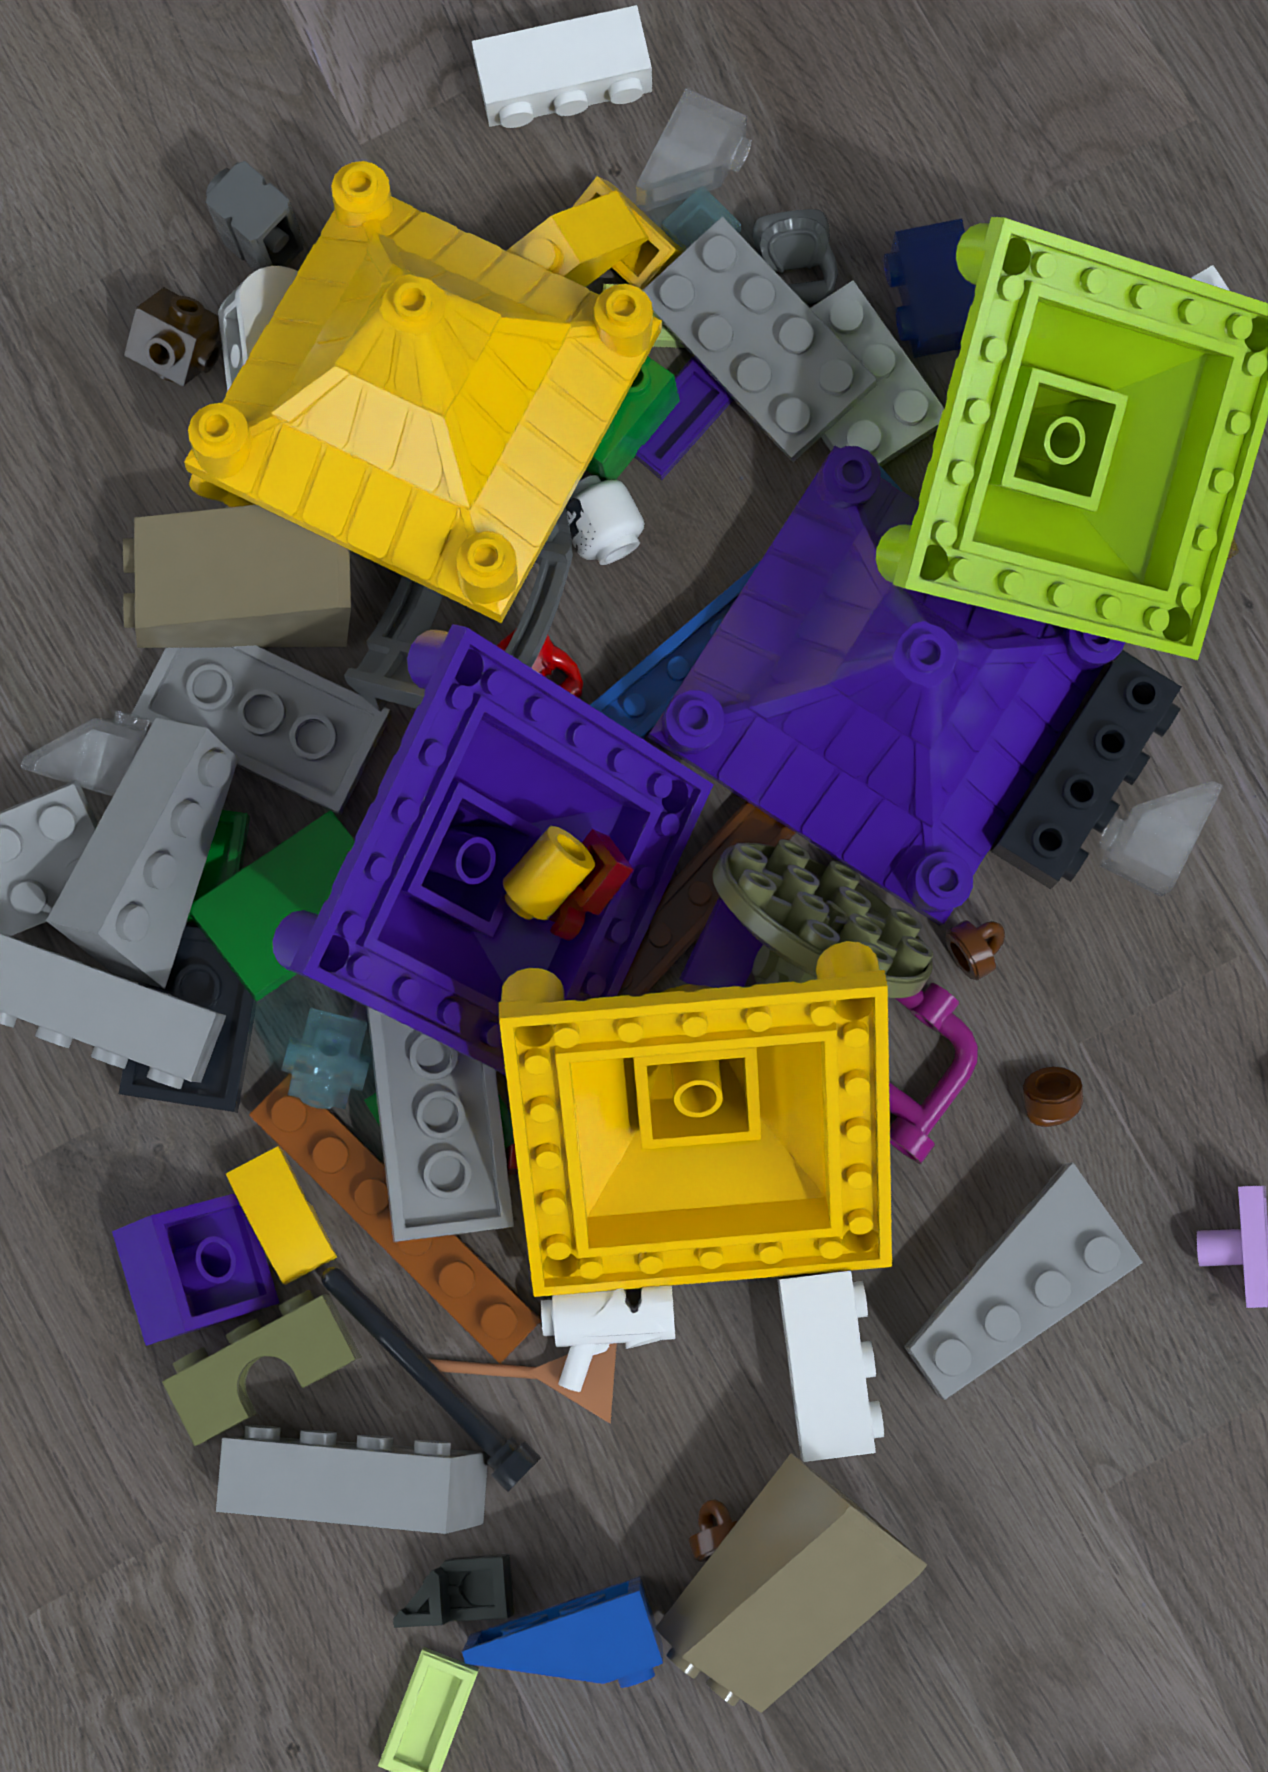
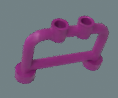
(915, 1121)

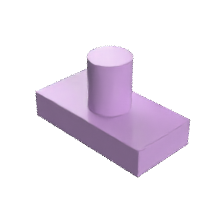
(1242, 1246)

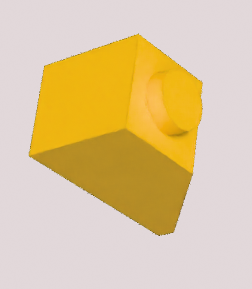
(584, 239)

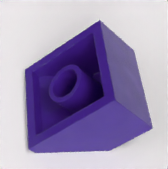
(194, 1268)

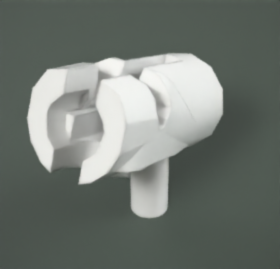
(602, 1318)

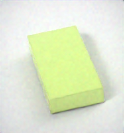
(429, 1714)

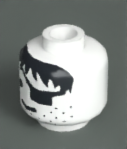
(603, 520)

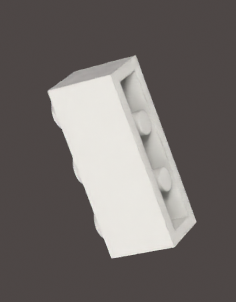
(563, 67)
(829, 1365)

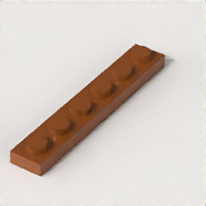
(358, 1184)

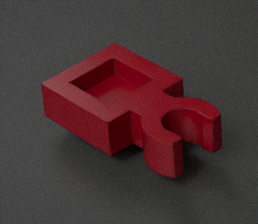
(596, 888)

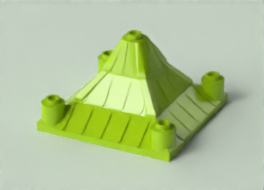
(1088, 442)

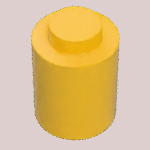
(547, 874)

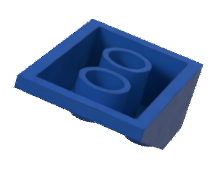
(581, 1639)

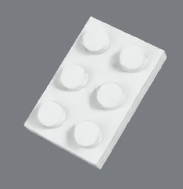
(901, 405)

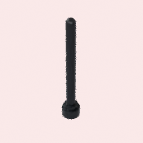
(508, 1457)

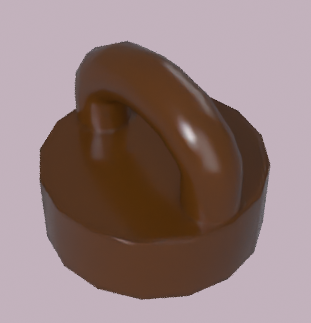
(970, 947)
(1052, 1096)
(710, 1537)

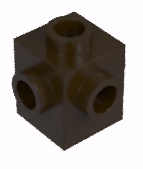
(174, 337)

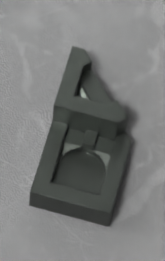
(461, 1592)

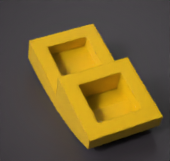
(281, 1215)

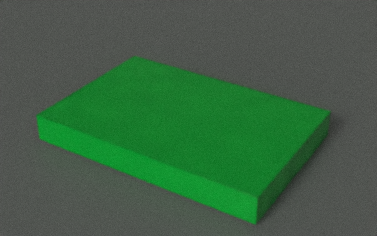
(250, 905)

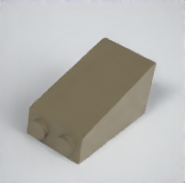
(235, 581)
(785, 1588)

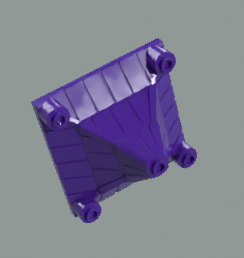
(873, 709)
(477, 780)

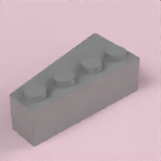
(148, 854)
(106, 1012)
(1034, 1275)
(351, 1481)

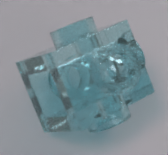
(327, 1060)

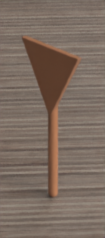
(596, 1390)

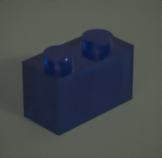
(930, 287)

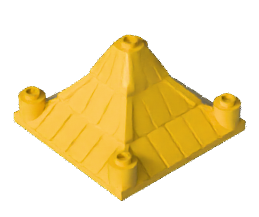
(424, 396)
(702, 1128)

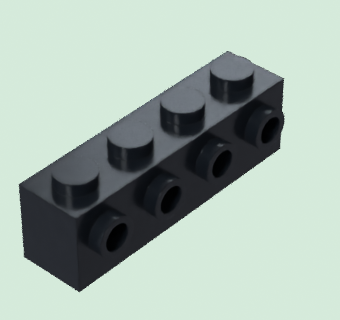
(1087, 770)

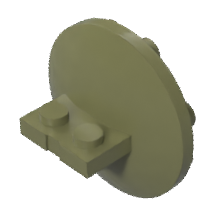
(807, 907)

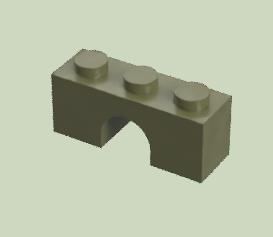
(212, 1388)

